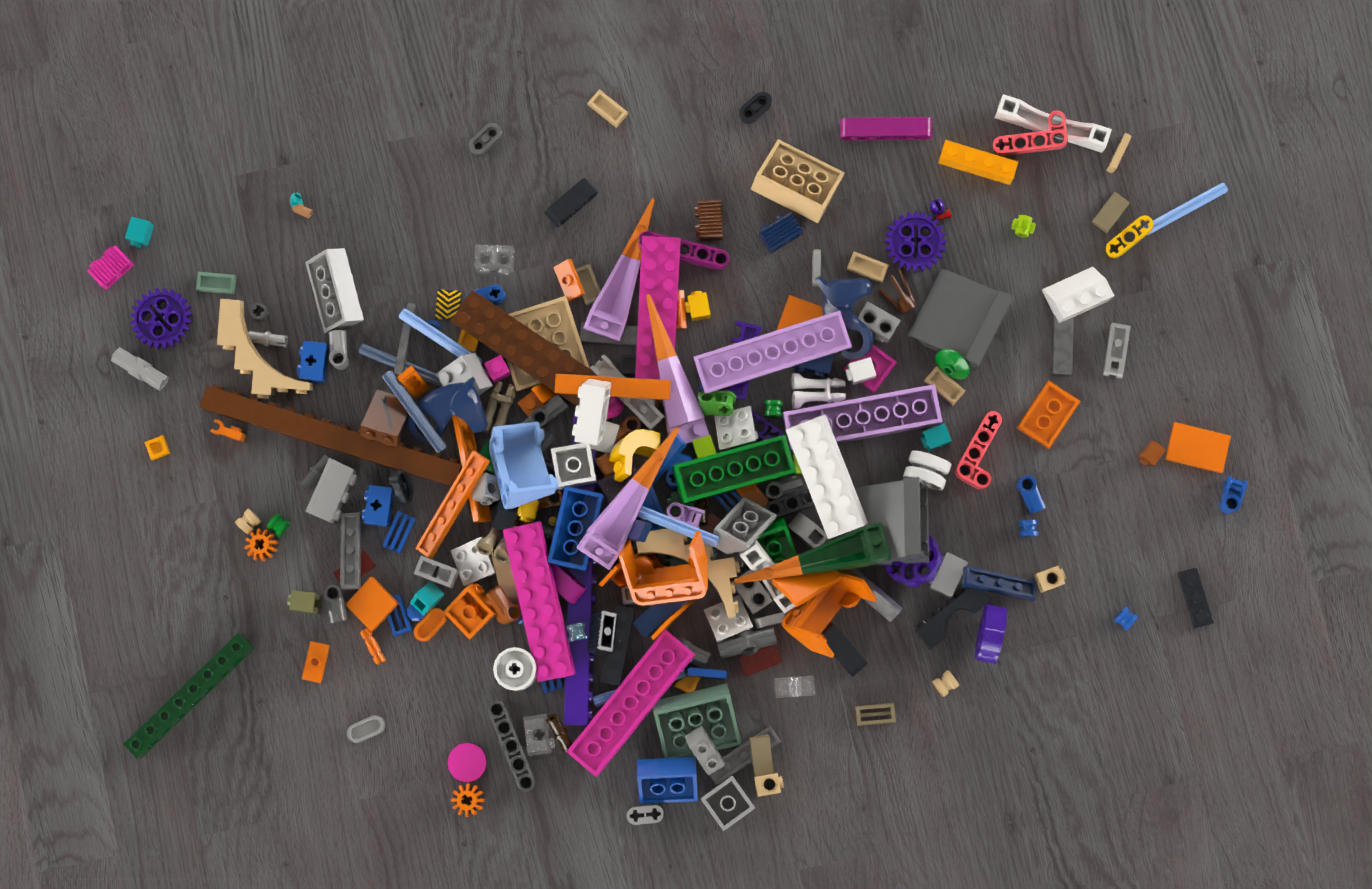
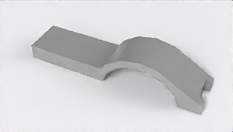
(640, 407)

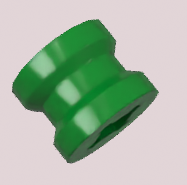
(773, 408)
(278, 525)

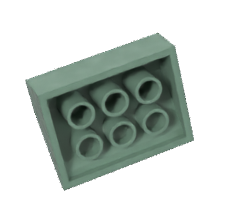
(688, 711)

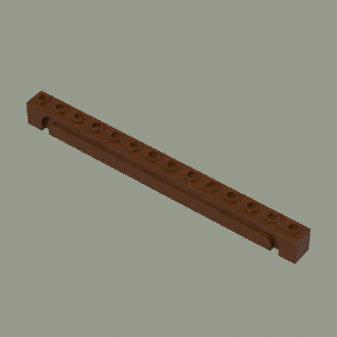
(329, 436)

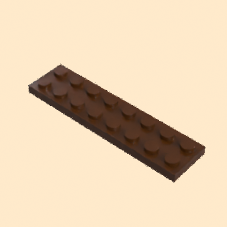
(517, 342)

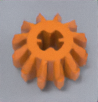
(254, 544)
(468, 793)

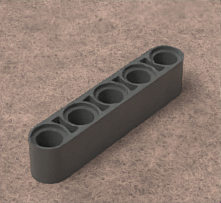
(519, 753)

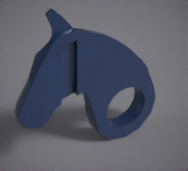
(841, 296)
(451, 400)

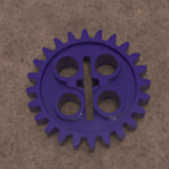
(898, 240)
(147, 329)

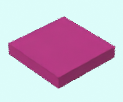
(882, 364)

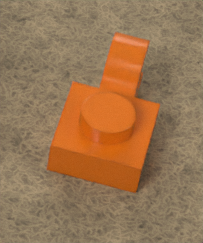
(233, 433)

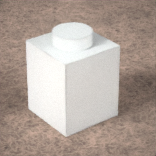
(861, 371)

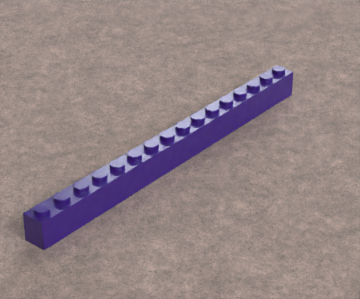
(577, 686)

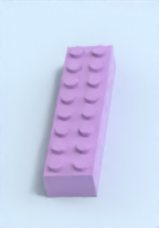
(874, 414)

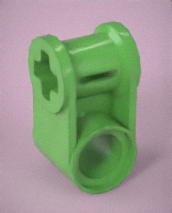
(716, 403)

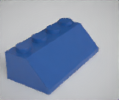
(576, 515)

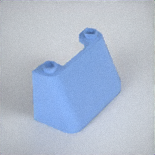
(520, 464)

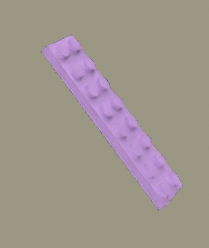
(772, 352)

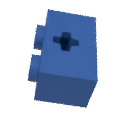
(316, 372)
(385, 497)

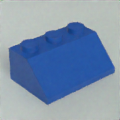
(667, 780)

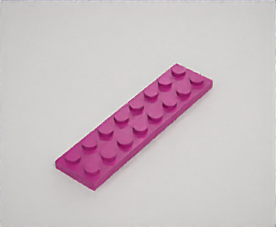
(660, 280)
(539, 601)
(630, 703)

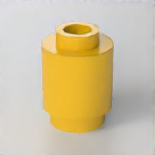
(528, 511)

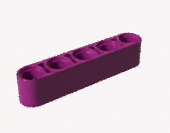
(886, 128)
(694, 248)
(567, 584)

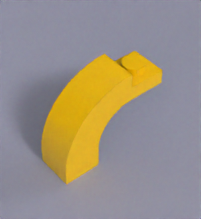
(640, 442)

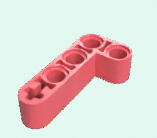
(1030, 138)
(980, 447)

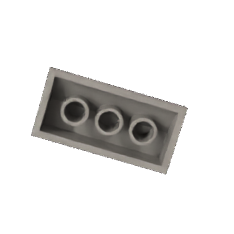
(334, 290)

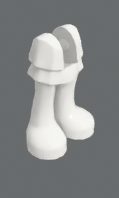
(801, 397)

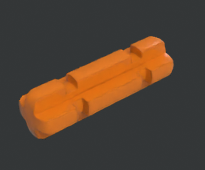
(372, 646)

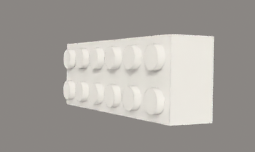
(826, 476)

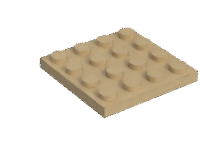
(554, 323)

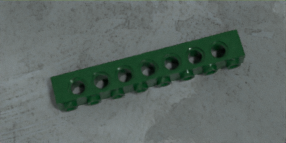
(189, 696)

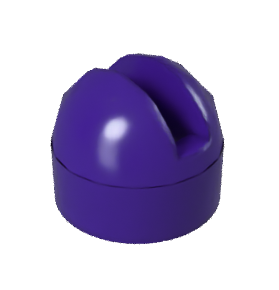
(933, 207)

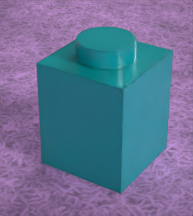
(139, 232)
(935, 437)
(427, 598)

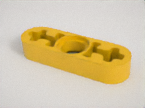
(1143, 231)

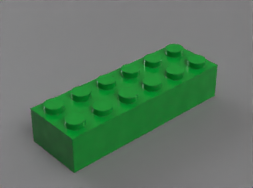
(733, 469)

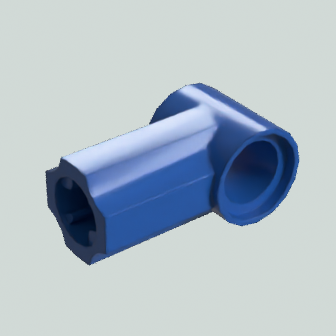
(1031, 496)

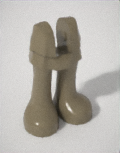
(505, 401)
(486, 545)

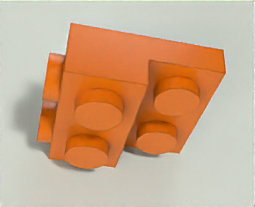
(470, 610)

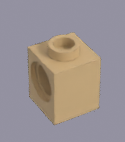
(1042, 582)
(759, 783)

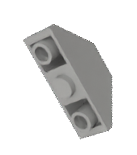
(808, 531)

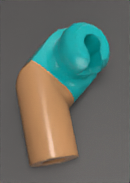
(298, 207)

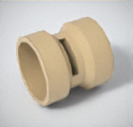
(251, 518)
(945, 684)

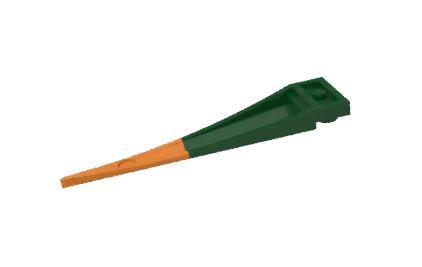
(853, 550)

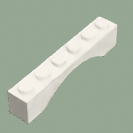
(1079, 133)

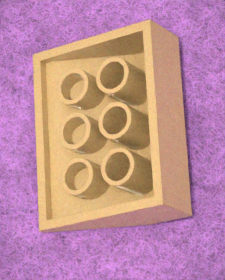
(797, 181)

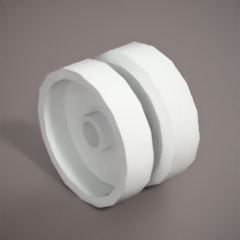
(928, 468)
(504, 669)

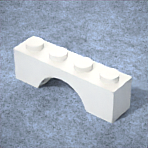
(758, 559)

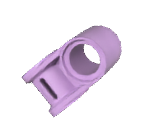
(687, 514)

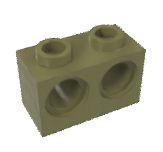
(304, 602)

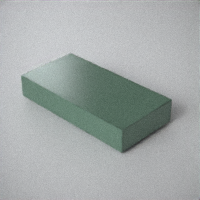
(216, 283)

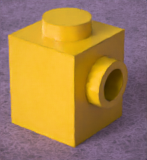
(698, 306)

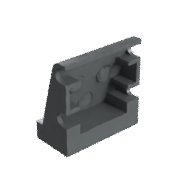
(960, 316)
(903, 515)

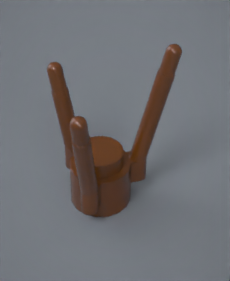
(905, 302)

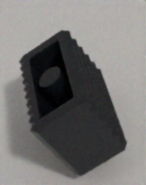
(602, 633)

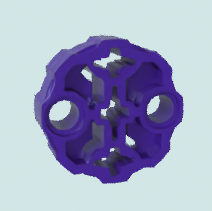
(915, 577)
(990, 634)

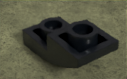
(504, 517)

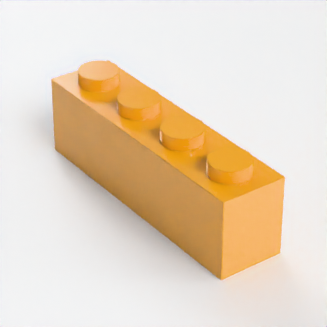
(978, 162)

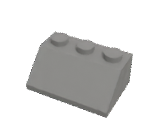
(331, 491)
(742, 526)

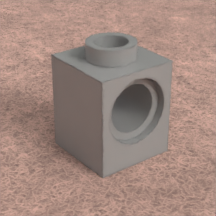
(486, 490)

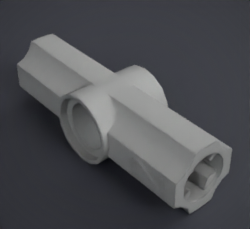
(139, 368)

